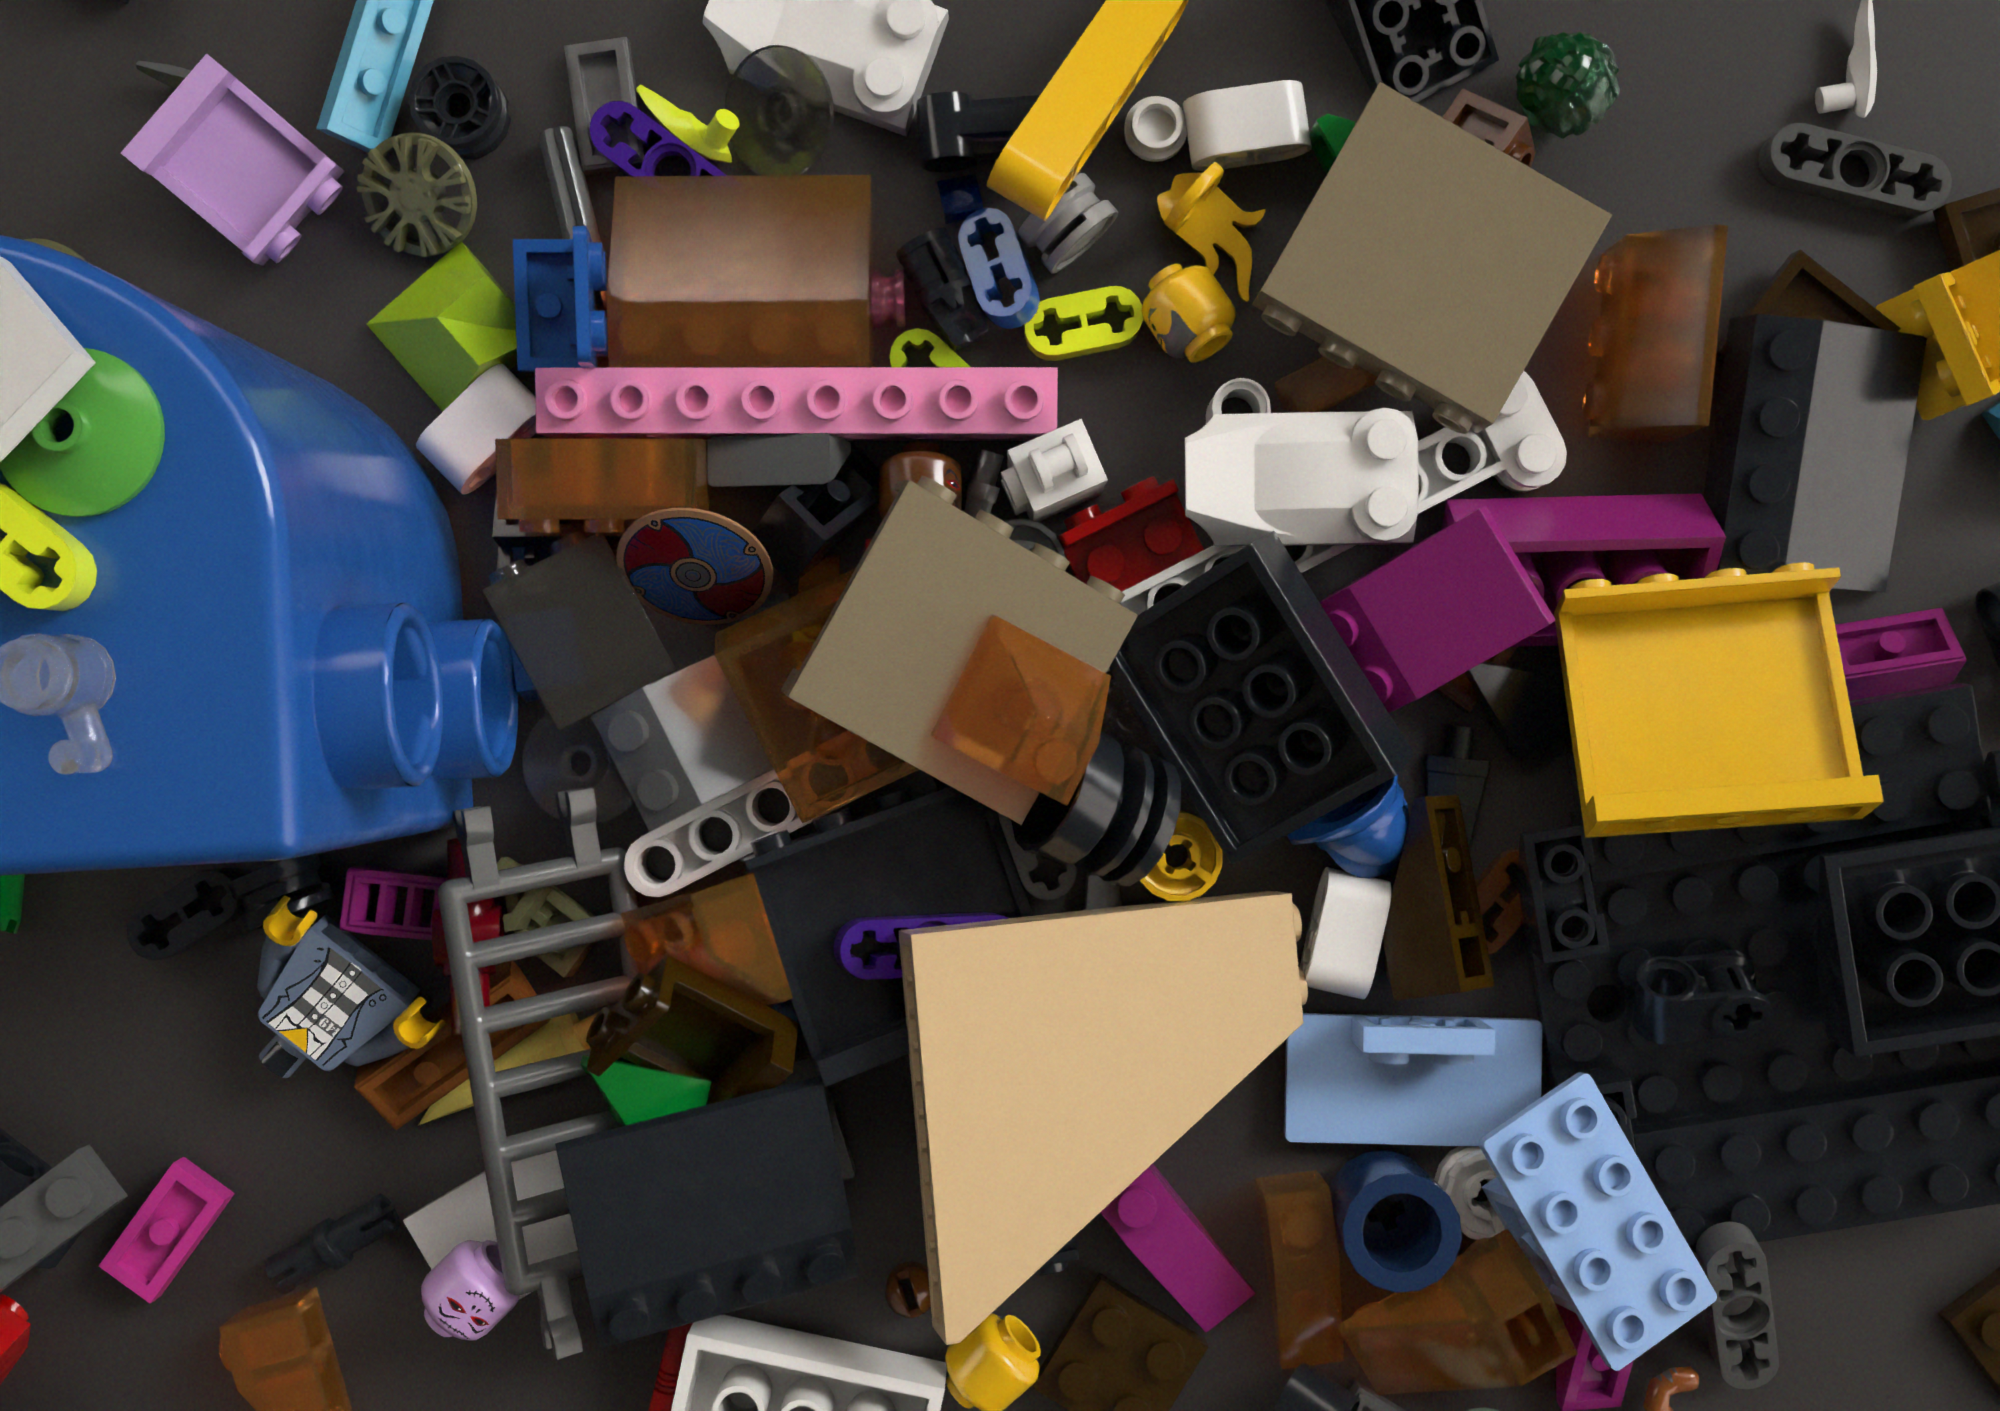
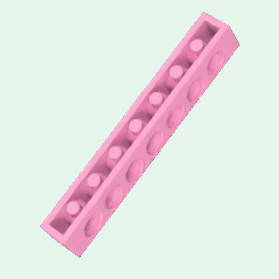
(798, 400)

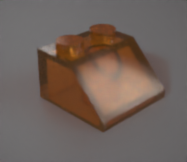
(716, 931)

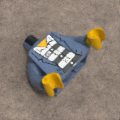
(332, 997)

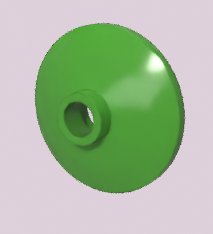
(107, 456)

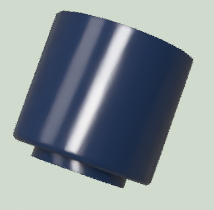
(1418, 1239)

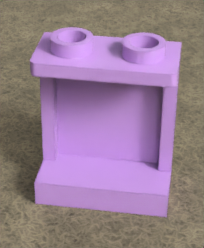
(235, 162)

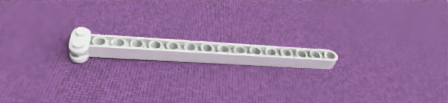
(1518, 450)

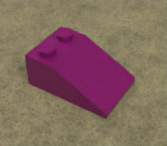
(1437, 609)

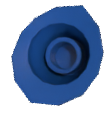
(1363, 833)

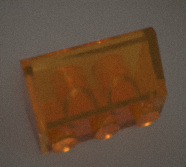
(1656, 334)
(597, 480)

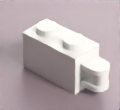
(1053, 473)

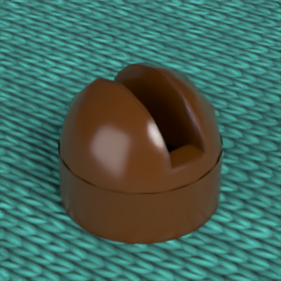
(920, 1284)

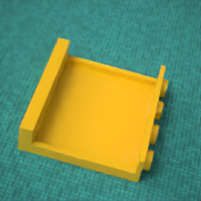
(1710, 703)

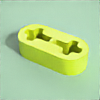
(1080, 308)
(37, 533)

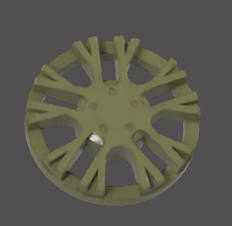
(417, 194)

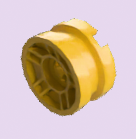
(1198, 871)

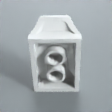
(868, 49)
(1305, 477)

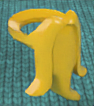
(1204, 219)

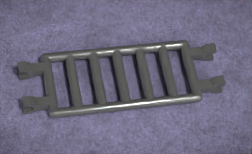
(483, 882)

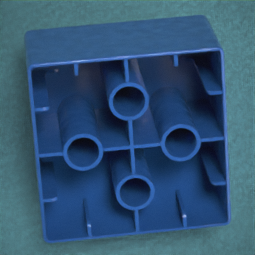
(266, 615)

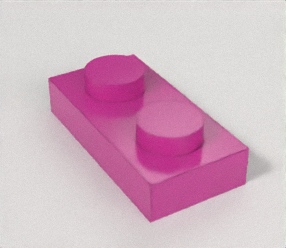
(166, 1229)

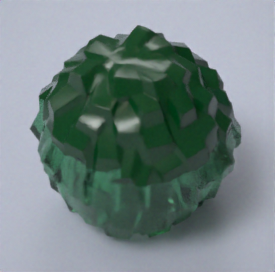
(1567, 83)

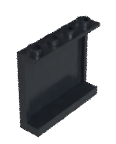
(900, 860)

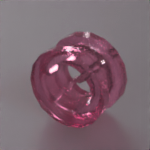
(888, 298)

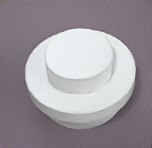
(1155, 128)

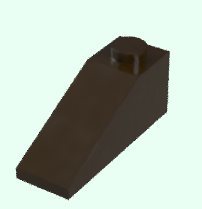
(1434, 915)

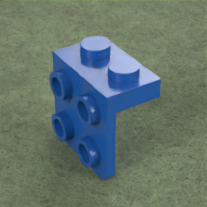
(557, 302)

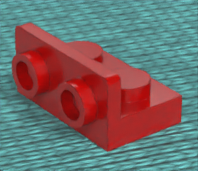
(1131, 539)

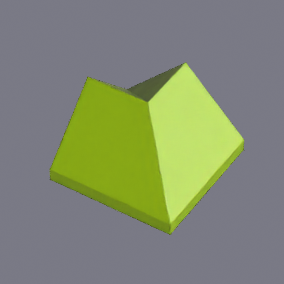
(450, 326)

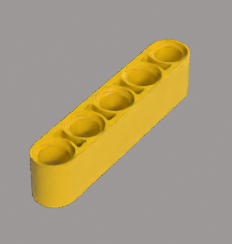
(1082, 102)

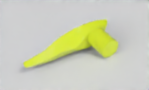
(705, 140)

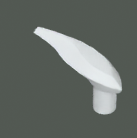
(1861, 71)

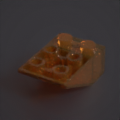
(1472, 1329)

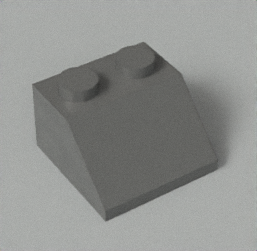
(681, 742)

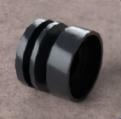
(1114, 819)

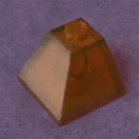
(1026, 710)

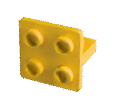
(1962, 331)

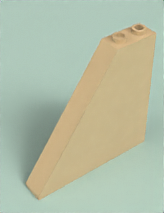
(1069, 1061)

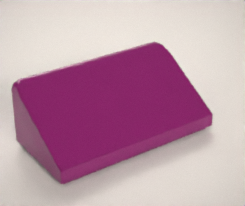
(1899, 653)

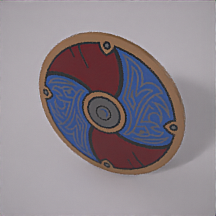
(695, 566)

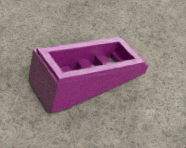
(359, 897)

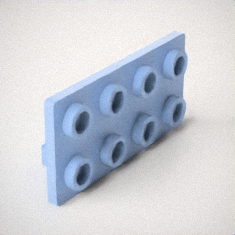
(1408, 1078)
(1593, 1221)

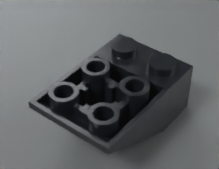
(1415, 43)

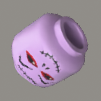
(467, 1292)

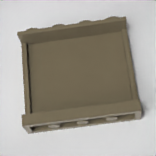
(1430, 261)
(916, 618)

